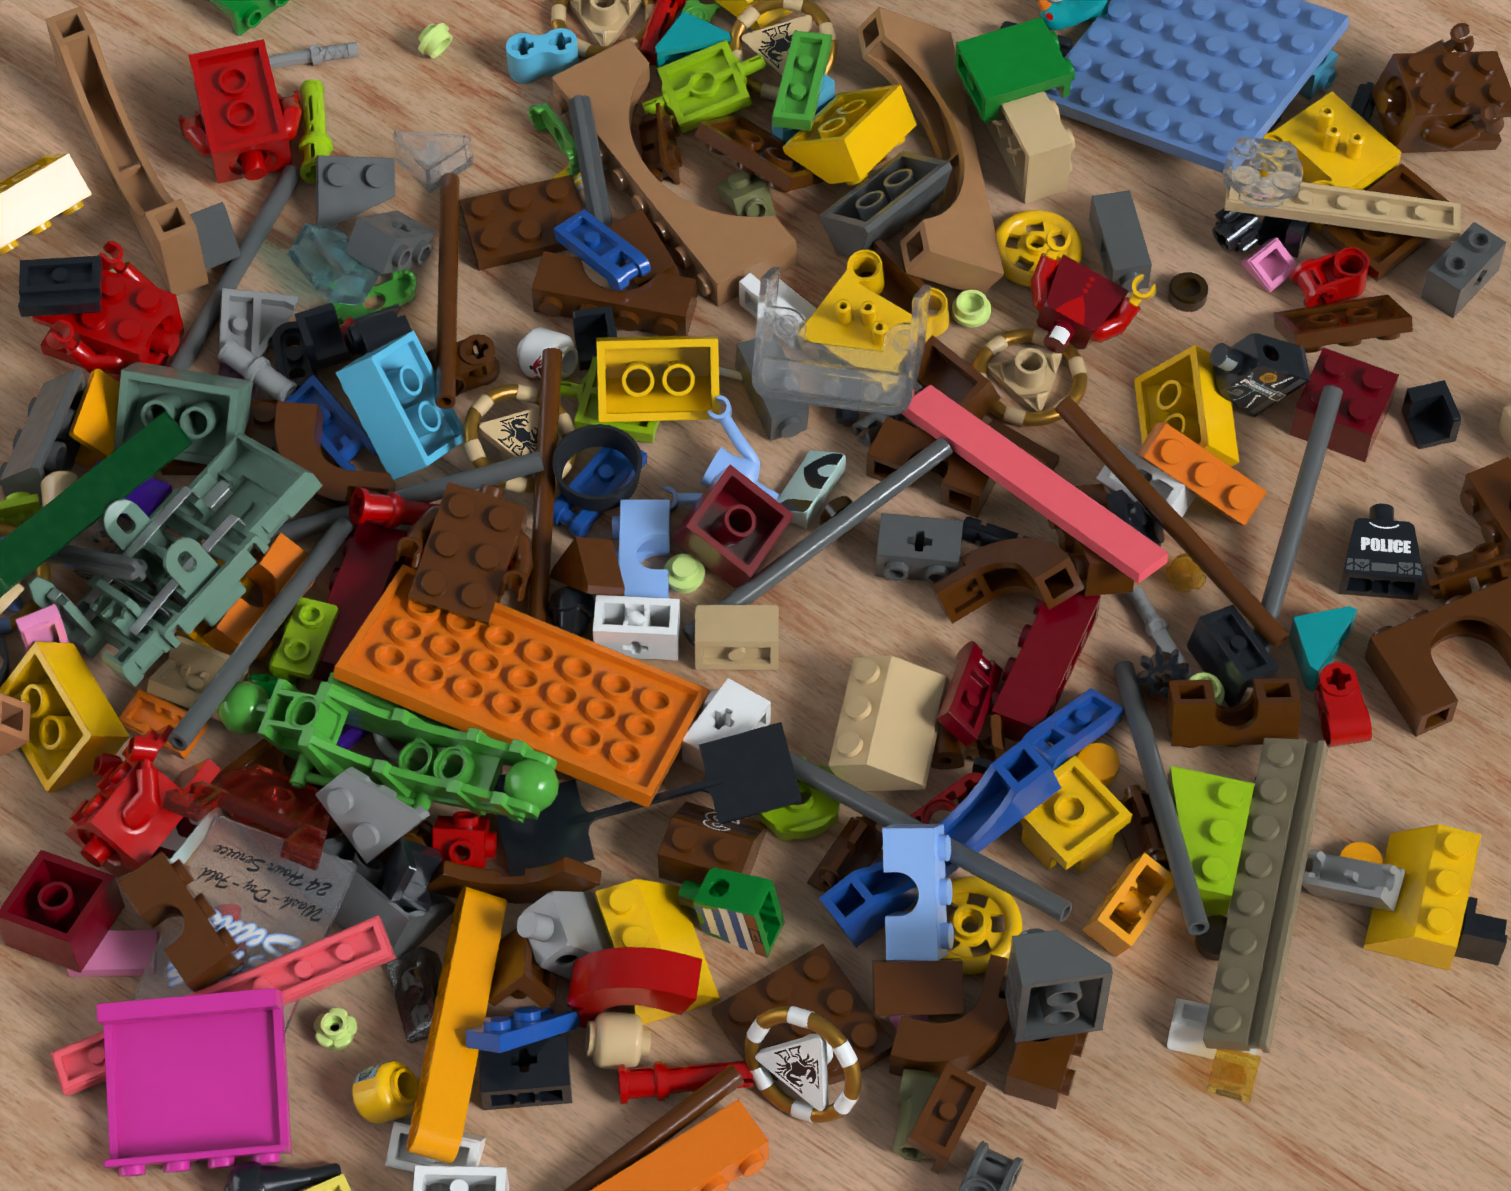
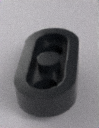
(291, 361)

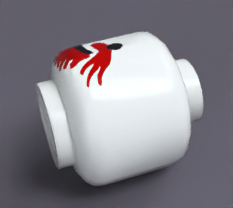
(531, 348)

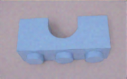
(643, 533)
(921, 855)

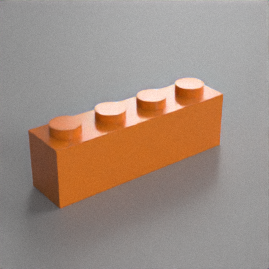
(700, 1158)

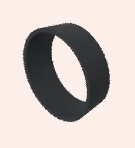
(597, 436)

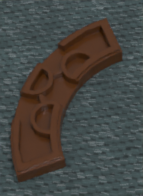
(538, 881)

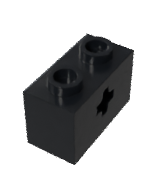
(544, 1084)

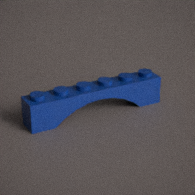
(1001, 798)

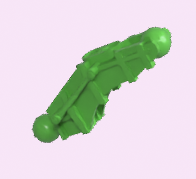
(432, 767)

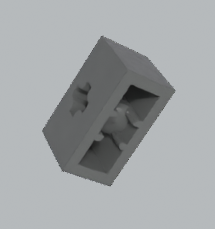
(390, 242)
(1463, 269)
(918, 547)

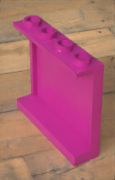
(196, 1081)

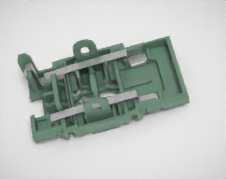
(232, 506)

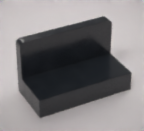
(1230, 651)

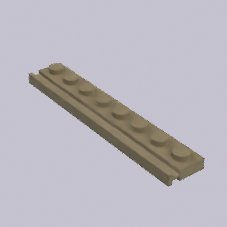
(1265, 896)

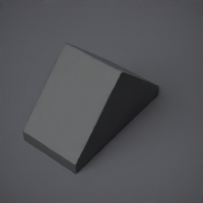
(215, 235)

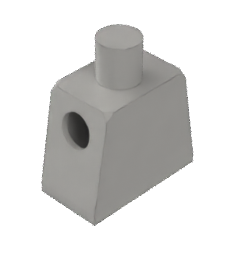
(563, 929)

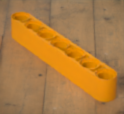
(459, 1005)

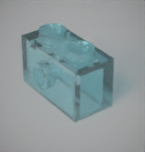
(323, 261)

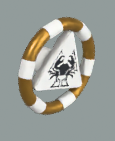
(802, 1065)

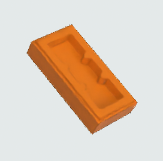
(149, 712)

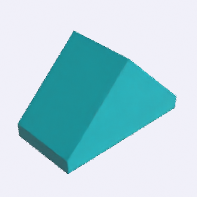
(687, 37)
(1318, 639)

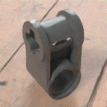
(991, 1171)

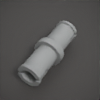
(257, 370)

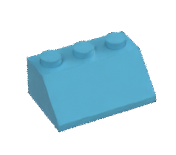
(397, 406)

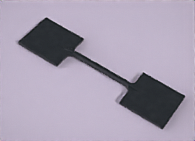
(742, 775)

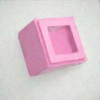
(1270, 264)

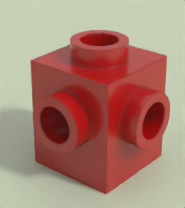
(464, 839)

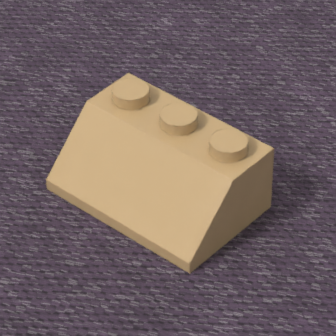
(888, 724)

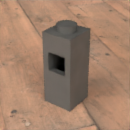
(1120, 239)
(776, 416)

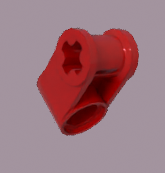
(1327, 279)
(1342, 707)

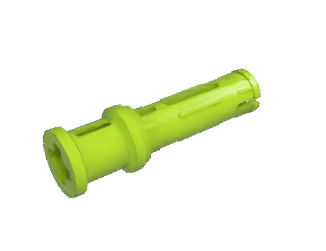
(315, 139)

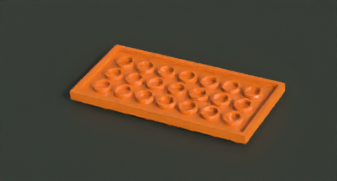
(526, 682)

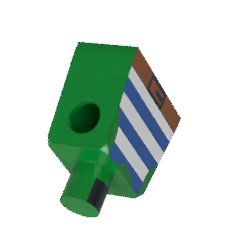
(736, 909)

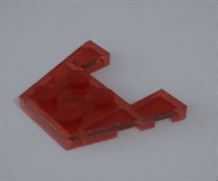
(263, 798)

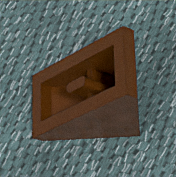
(590, 567)

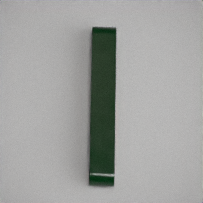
(88, 498)

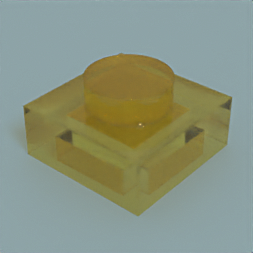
(1233, 1074)

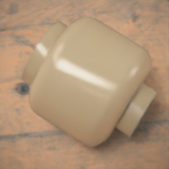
(616, 1040)

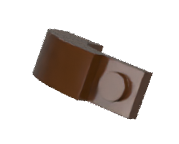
(299, 440)
(1008, 568)
(960, 1042)

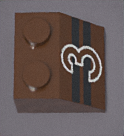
(698, 843)

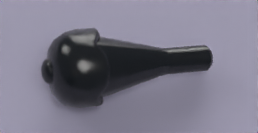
(571, 609)
(258, 1177)

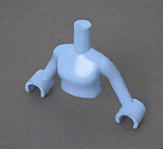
(747, 466)

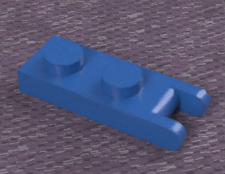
(340, 431)
(522, 1028)

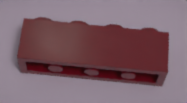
(358, 586)
(1043, 664)

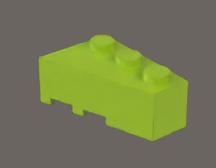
(1213, 824)

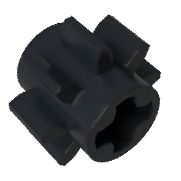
(1236, 230)
(1159, 662)

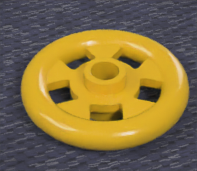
(1016, 227)
(998, 904)

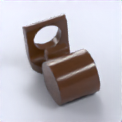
(951, 753)

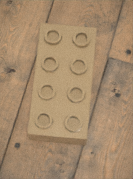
(1033, 145)

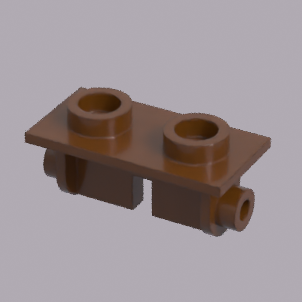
(660, 133)
(1450, 573)
(1143, 832)
(851, 851)

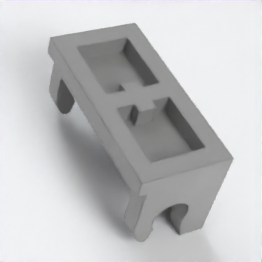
(1354, 881)

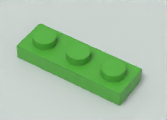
(802, 80)

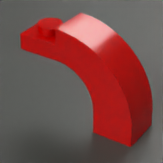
(633, 977)

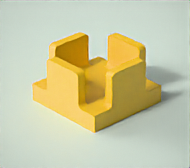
(1076, 821)

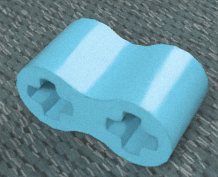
(541, 55)

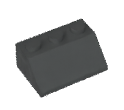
(885, 202)
(45, 439)
(369, 898)
(1054, 986)

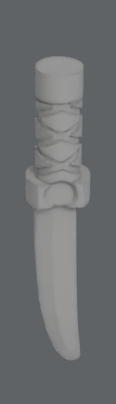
(315, 54)
(1155, 626)

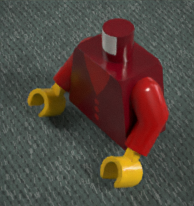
(1078, 302)

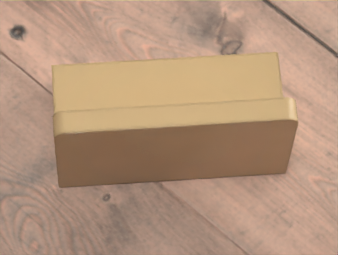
(737, 637)

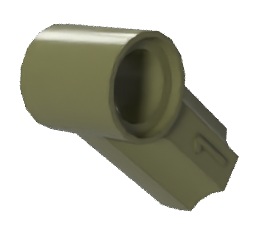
(913, 1094)

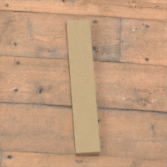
(1362, 211)

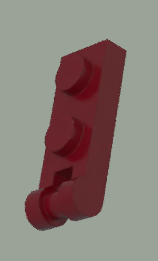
(969, 694)

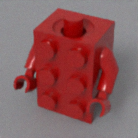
(241, 113)
(134, 324)
(126, 817)

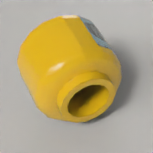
(385, 1092)

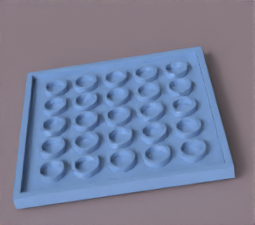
(1196, 70)

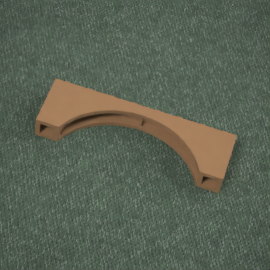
(159, 219)
(960, 241)
(708, 243)

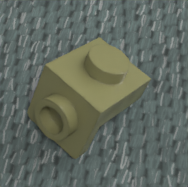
(746, 195)

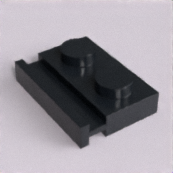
(60, 286)

